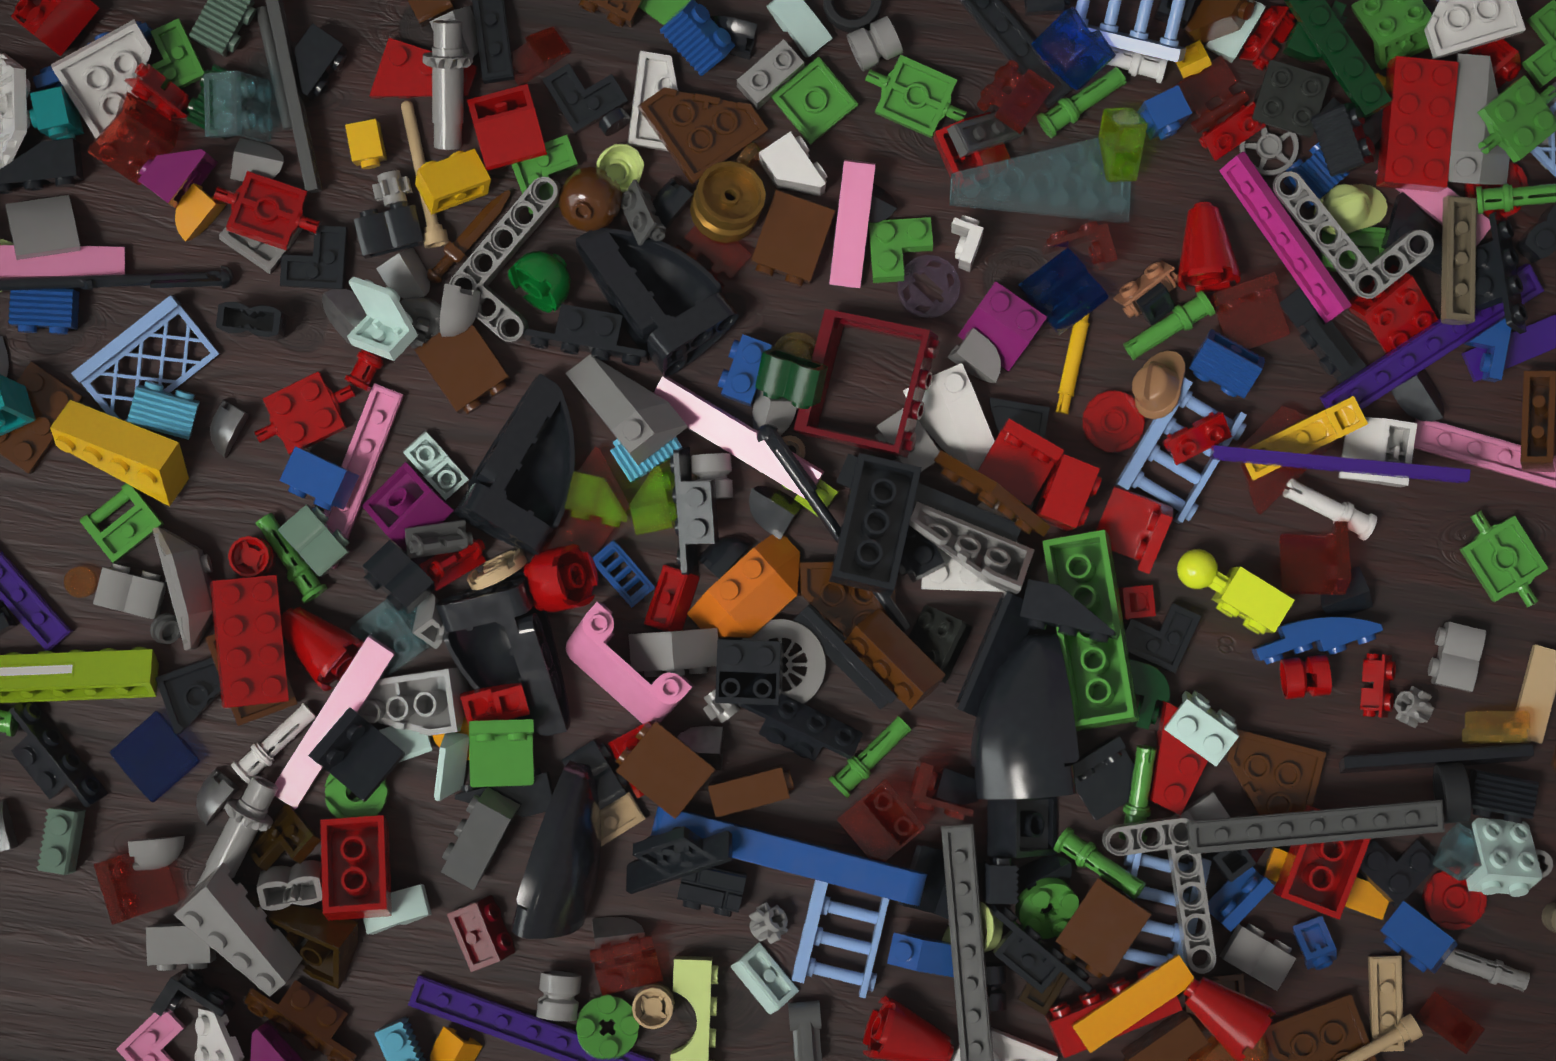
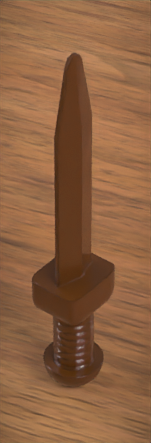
(456, 251)

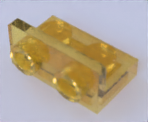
(1497, 727)

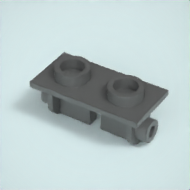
(641, 214)
(437, 539)

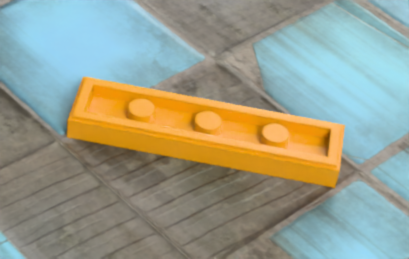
(1363, 895)
(1133, 1003)

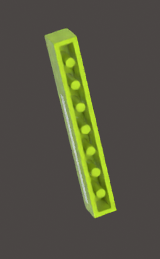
(78, 675)

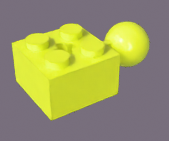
(1237, 592)

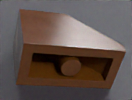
(1218, 19)

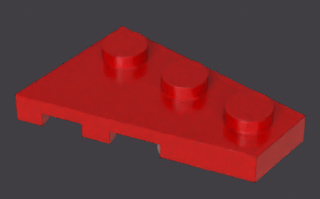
(405, 74)

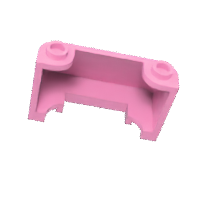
(589, 651)

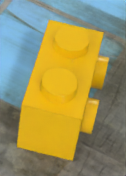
(452, 181)

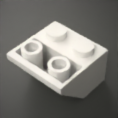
(790, 168)
(1380, 441)

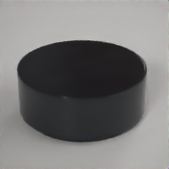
(614, 121)

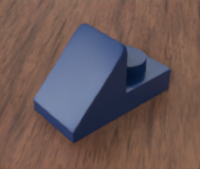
(1496, 341)

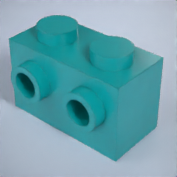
(55, 114)

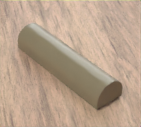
(1458, 260)

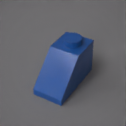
(921, 954)

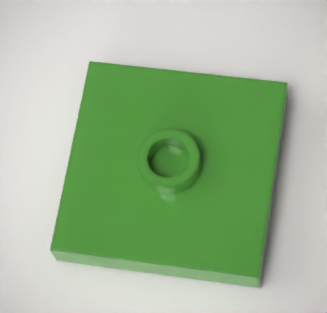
(814, 100)

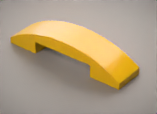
(1311, 433)

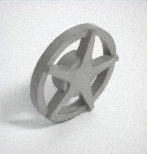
(1270, 147)

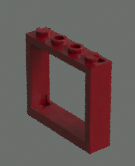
(825, 353)

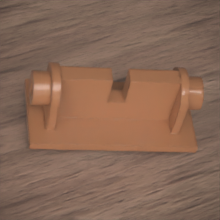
(1133, 290)

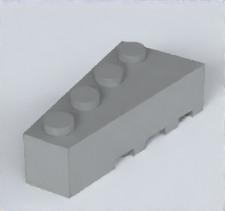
(239, 931)

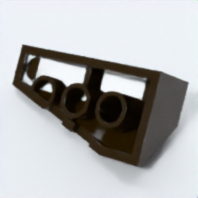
(322, 944)

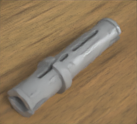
(1494, 971)

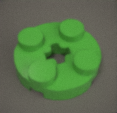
(343, 806)
(1047, 891)
(609, 1045)

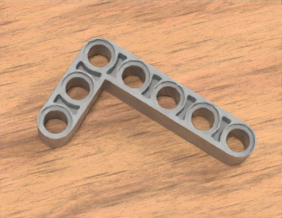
(1342, 242)
(501, 256)
(1180, 880)

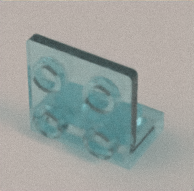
(237, 106)
(394, 631)

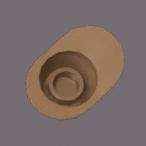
(1159, 384)

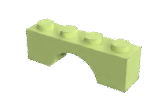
(693, 980)

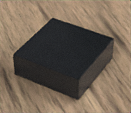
(1155, 304)

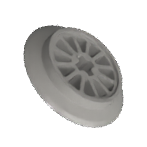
(810, 646)

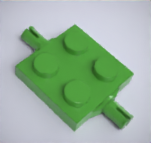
(915, 96)
(1518, 119)
(1503, 558)

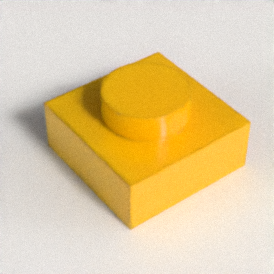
(1194, 61)

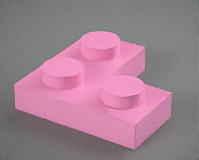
(151, 1038)

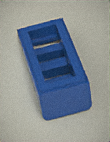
(606, 552)

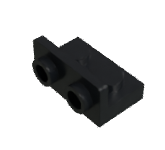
(919, 556)

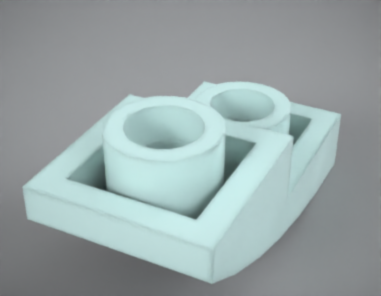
(801, 24)
(435, 465)
(407, 906)

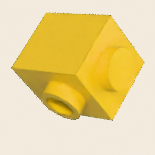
(366, 143)

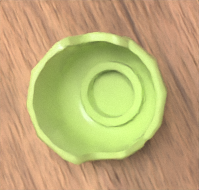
(621, 164)

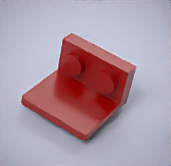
(1396, 312)
(1020, 461)
(1135, 525)

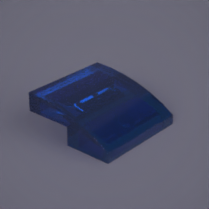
(1073, 50)
(1063, 291)
(154, 756)

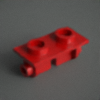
(1274, 24)
(147, 87)
(1231, 132)
(1201, 437)
(451, 566)
(1379, 696)

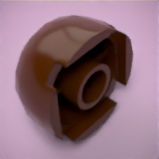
(590, 199)

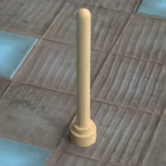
(434, 233)
(1405, 1030)

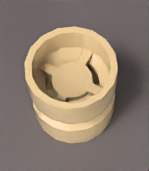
(653, 1006)

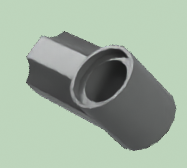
(805, 1024)

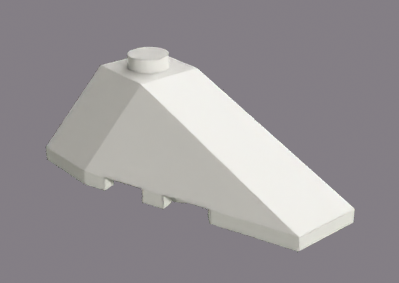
(955, 417)

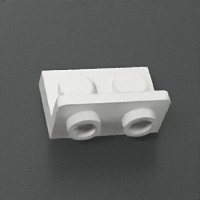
(969, 242)

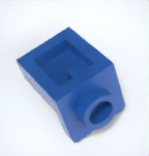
(1315, 943)

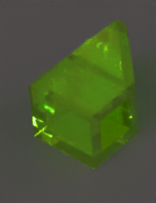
(1121, 143)
(595, 497)
(650, 504)

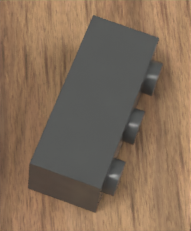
(478, 837)

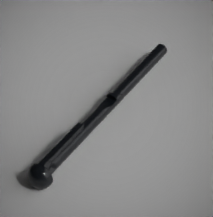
(154, 280)
(772, 438)

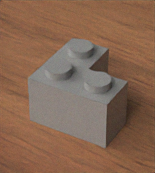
(674, 651)

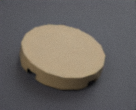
(497, 569)

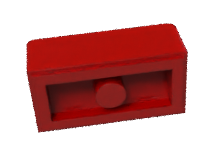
(671, 599)

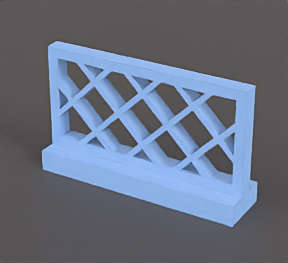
(135, 336)

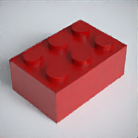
(1067, 492)
(355, 868)
(1321, 874)

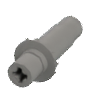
(447, 83)
(244, 821)

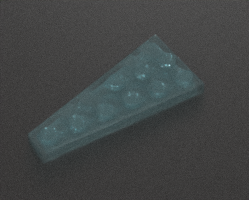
(1049, 182)

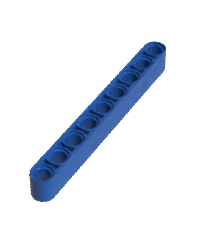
(804, 858)

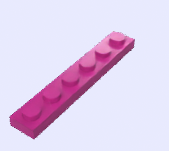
(1285, 237)

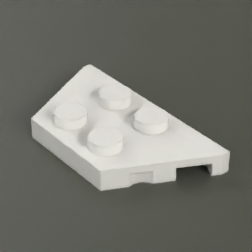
(13, 108)

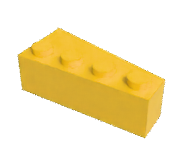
(122, 450)

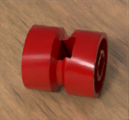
(251, 557)
(1294, 678)

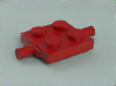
(266, 210)
(304, 413)

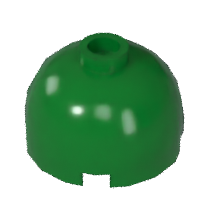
(543, 278)

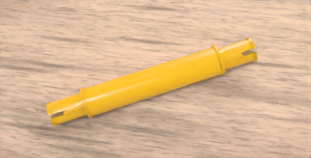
(1072, 365)

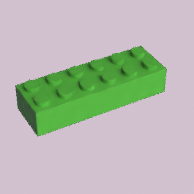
(1095, 670)

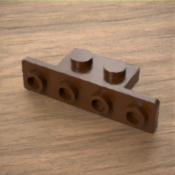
(305, 1016)

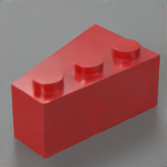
(1174, 768)

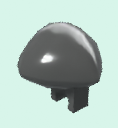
(425, 317)

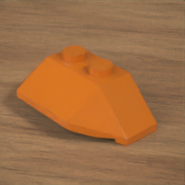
(751, 590)

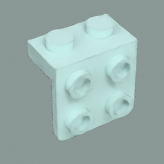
(387, 327)
(1202, 728)
(1506, 858)

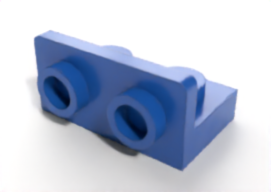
(1237, 898)

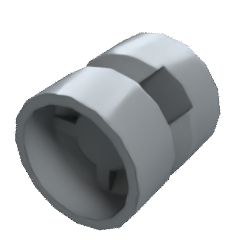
(874, 43)
(715, 467)
(558, 996)

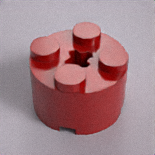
(561, 578)

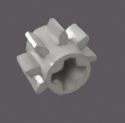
(391, 188)
(1413, 707)
(720, 710)
(768, 923)

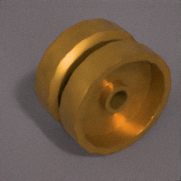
(727, 201)

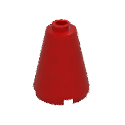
(1206, 251)
(319, 645)
(1229, 1015)
(902, 1035)

